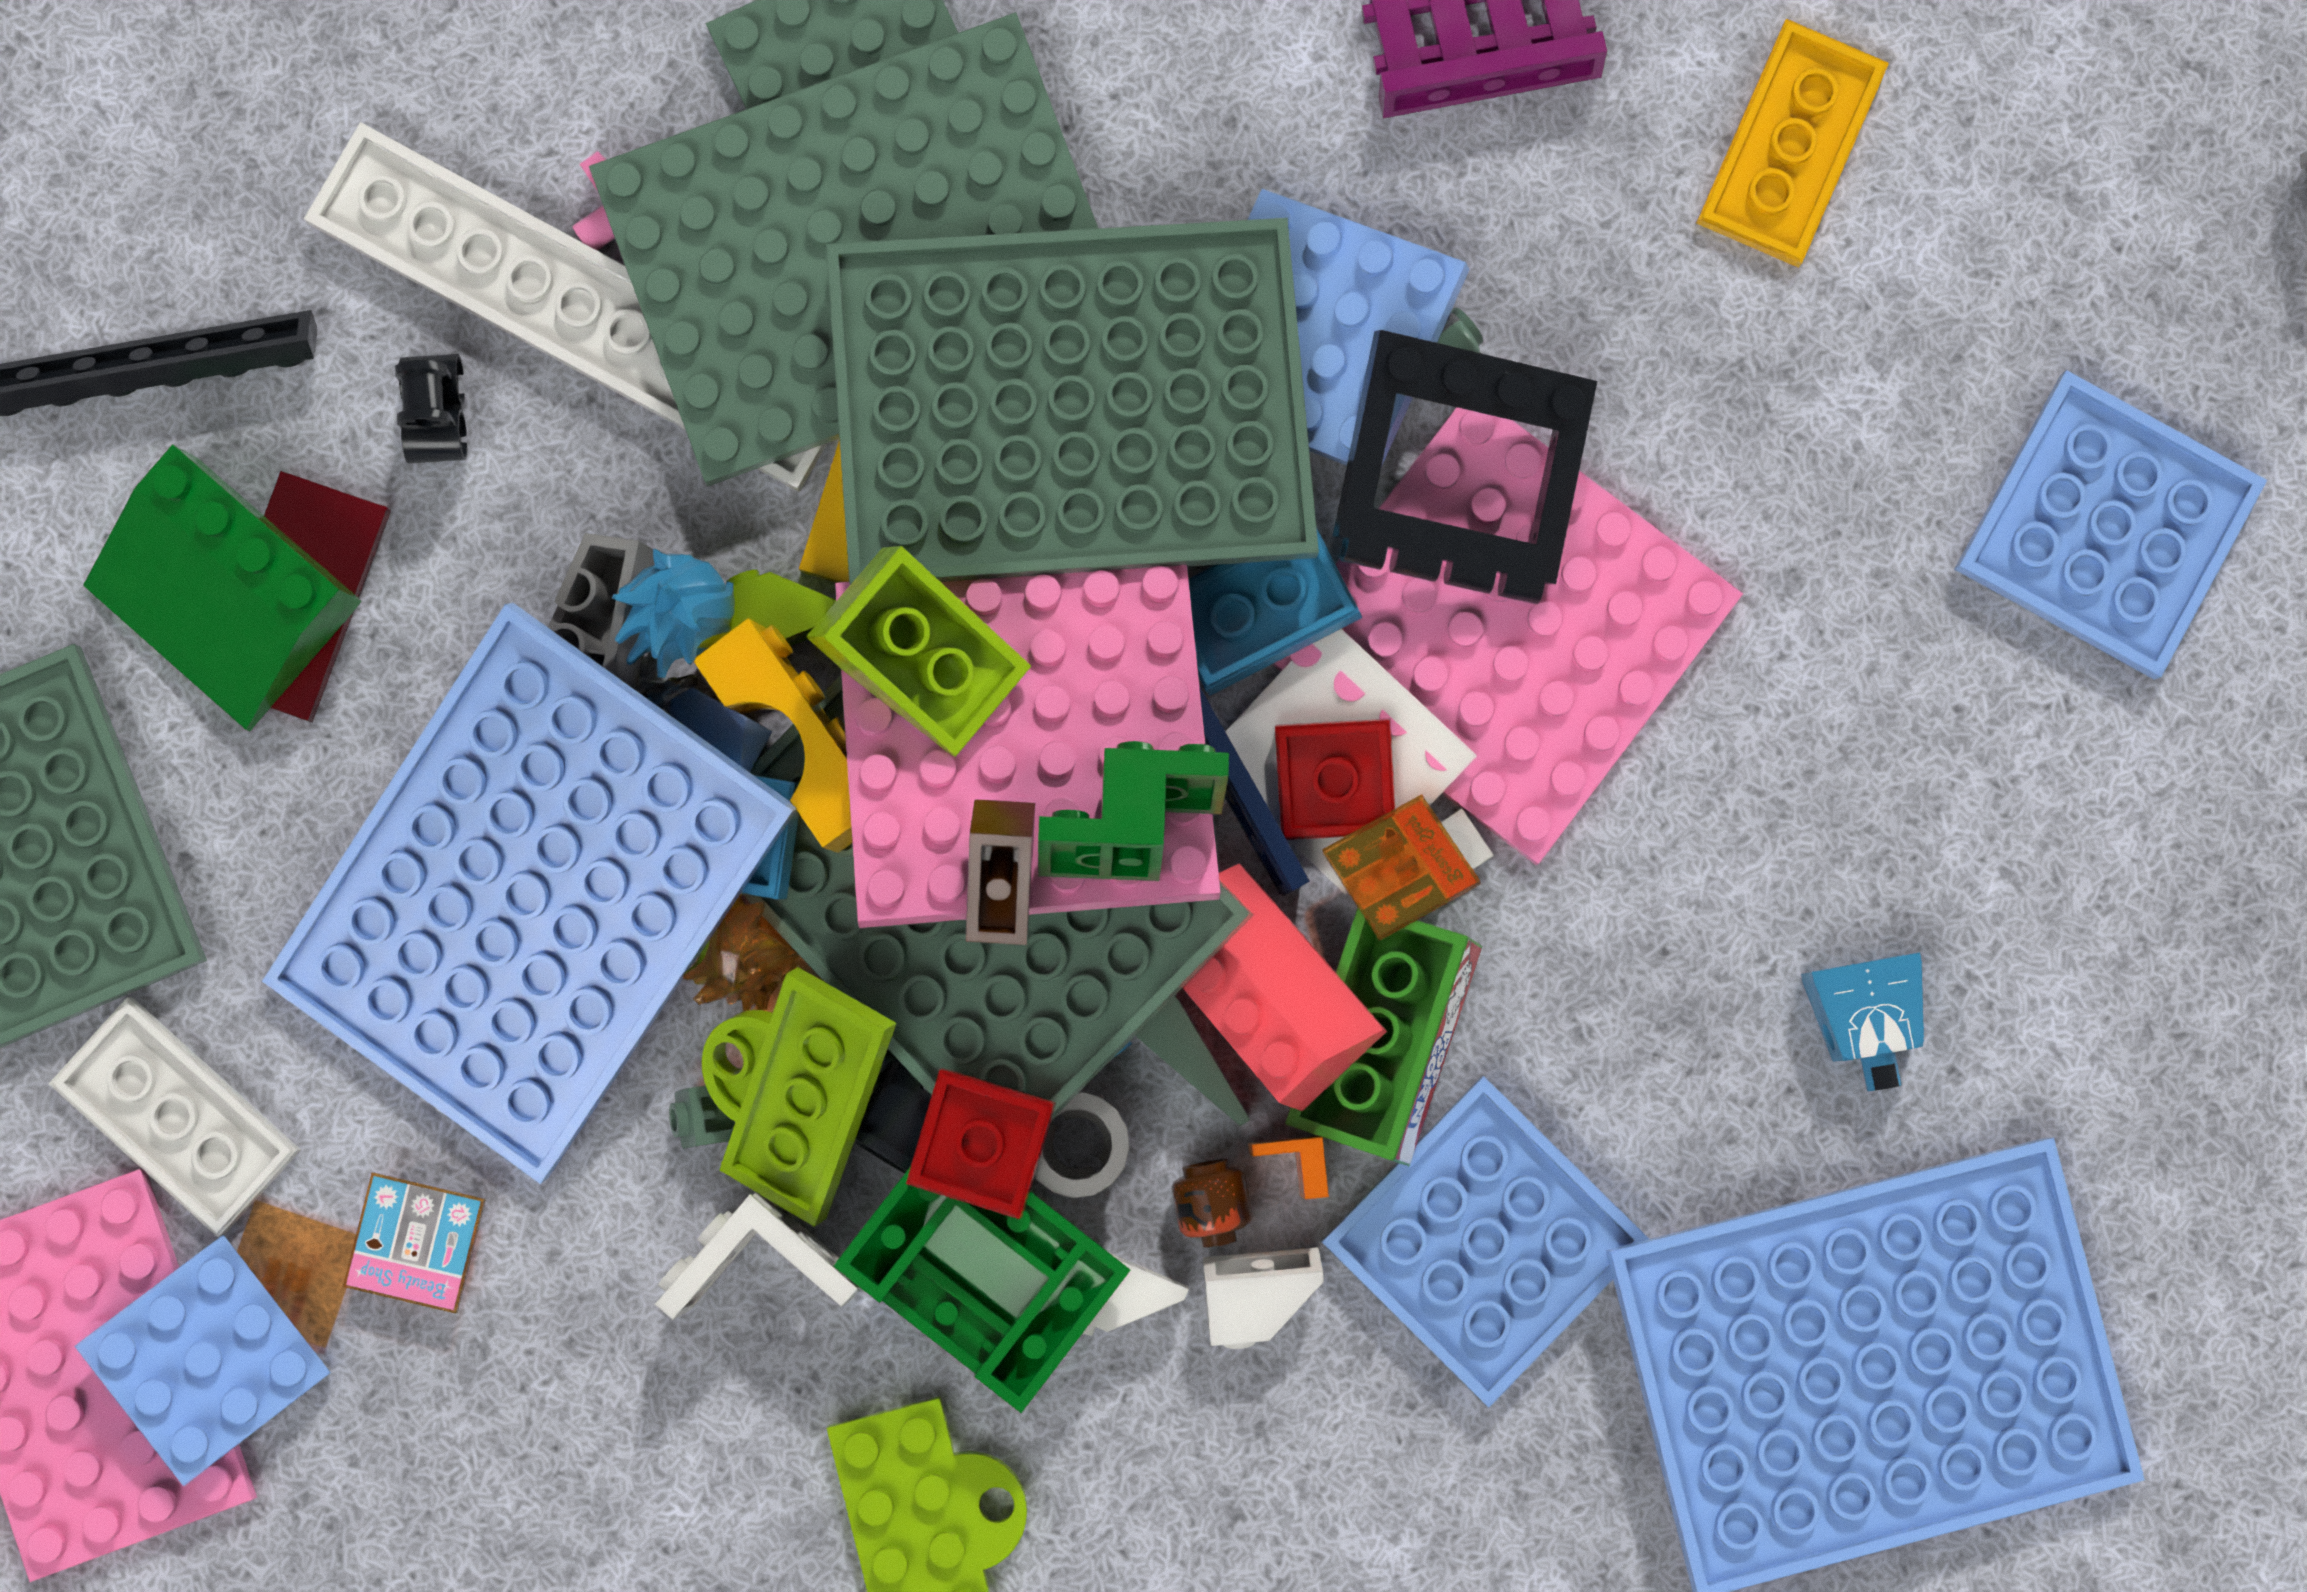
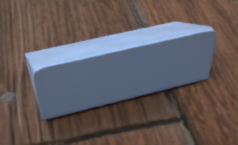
(720, 726)

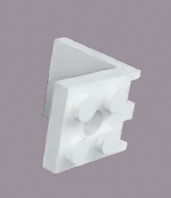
(727, 1238)

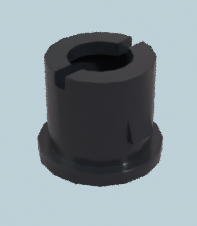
(894, 1118)

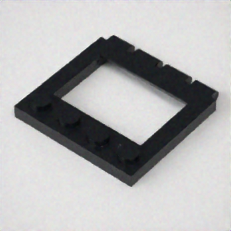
(1479, 385)

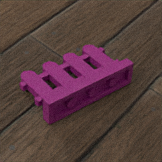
(1479, 67)

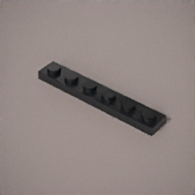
(157, 361)

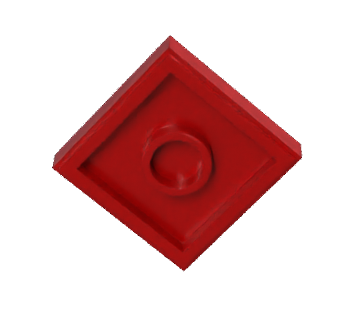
(1333, 776)
(980, 1143)

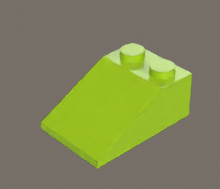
(919, 649)

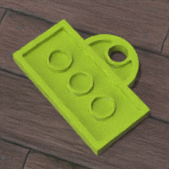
(798, 1090)
(919, 1501)

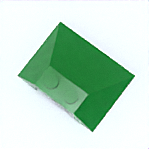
(983, 1284)

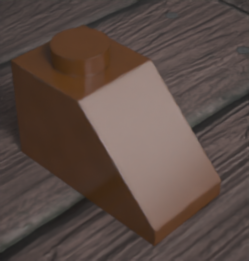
(1000, 871)

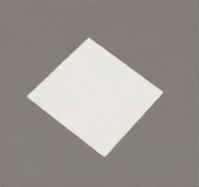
(1309, 696)

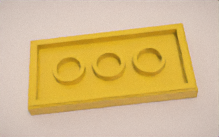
(1792, 143)

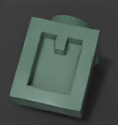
(698, 1119)

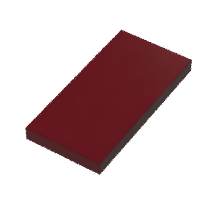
(343, 539)

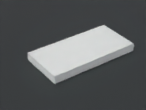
(174, 1117)

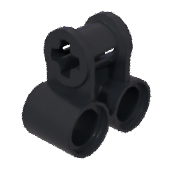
(431, 408)

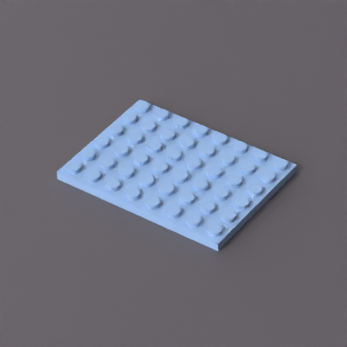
(528, 892)
(1874, 1366)

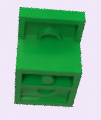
(1136, 793)

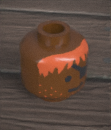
(1212, 1202)

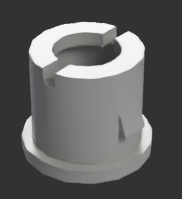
(1086, 1181)

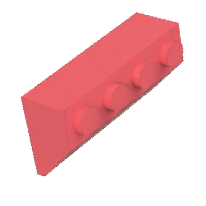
(1281, 1002)

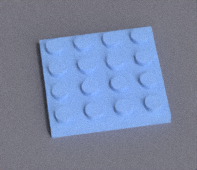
(1346, 289)
(2110, 525)
(1484, 1241)

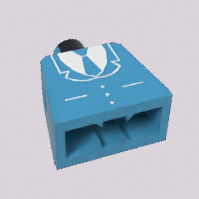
(1870, 1013)

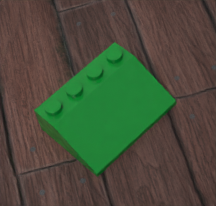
(217, 587)

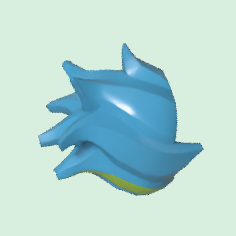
(676, 608)

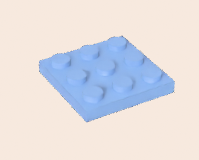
(202, 1360)

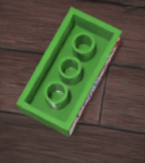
(1416, 992)

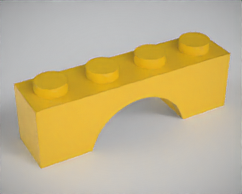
(753, 674)

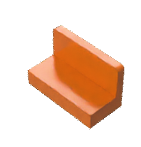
(1309, 1162)

